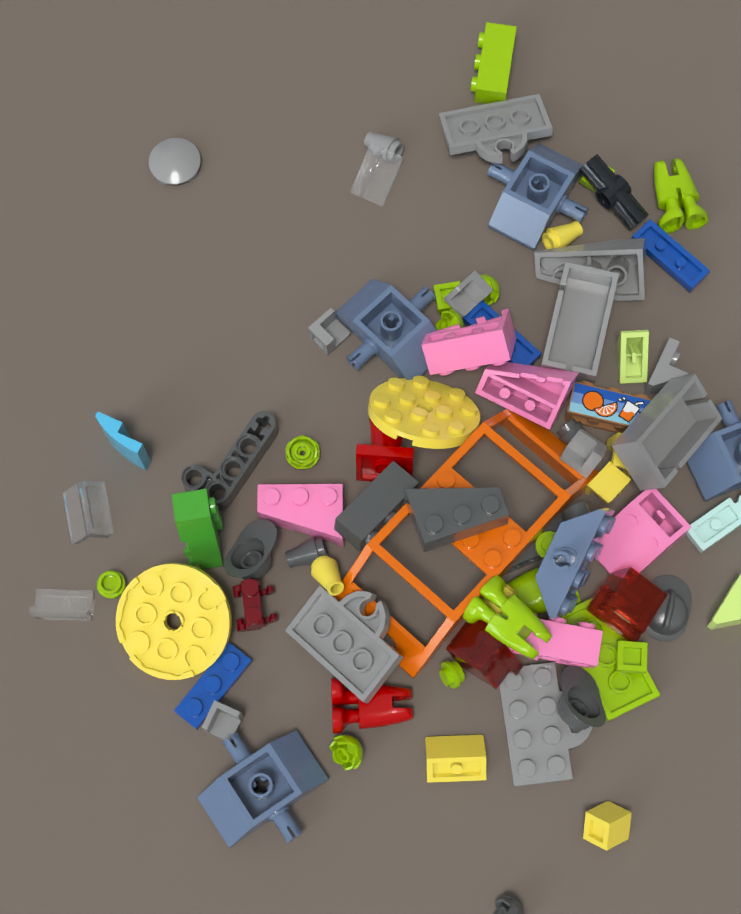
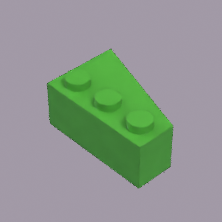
(199, 526)

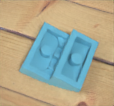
(120, 439)

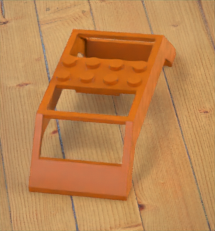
(490, 551)

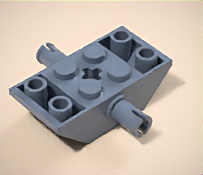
(535, 195)
(380, 307)
(718, 459)
(569, 557)
(232, 796)

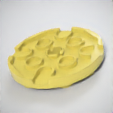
(423, 412)
(144, 626)

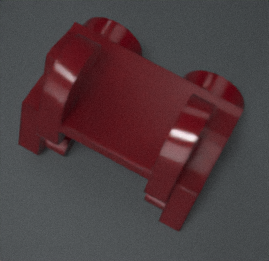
(252, 605)

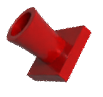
(383, 450)

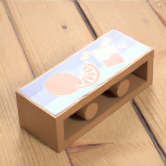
(604, 408)

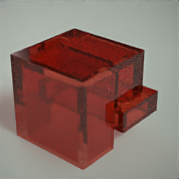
(627, 603)
(483, 654)

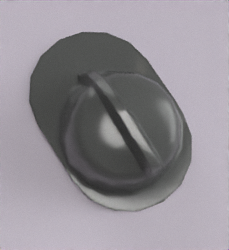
(251, 551)
(674, 612)
(581, 700)

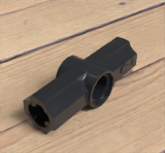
(613, 192)

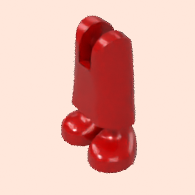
(375, 714)

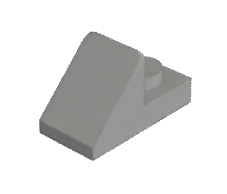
(665, 368)

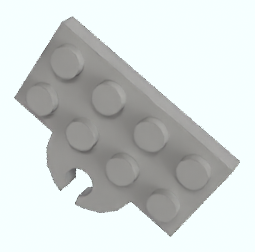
(496, 127)
(347, 639)
(533, 728)

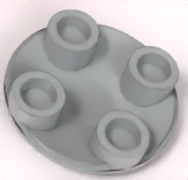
(174, 161)

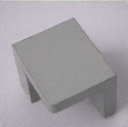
(468, 294)
(328, 332)
(583, 452)
(222, 721)

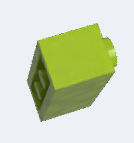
(493, 63)

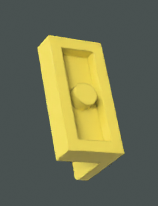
(455, 758)

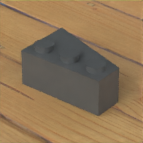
(374, 506)
(454, 513)

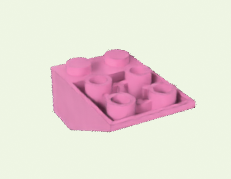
(642, 533)

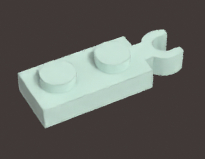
(715, 524)

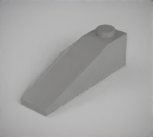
(617, 256)

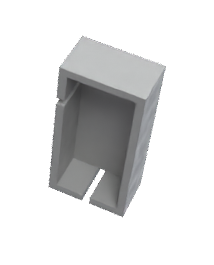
(580, 320)
(667, 432)

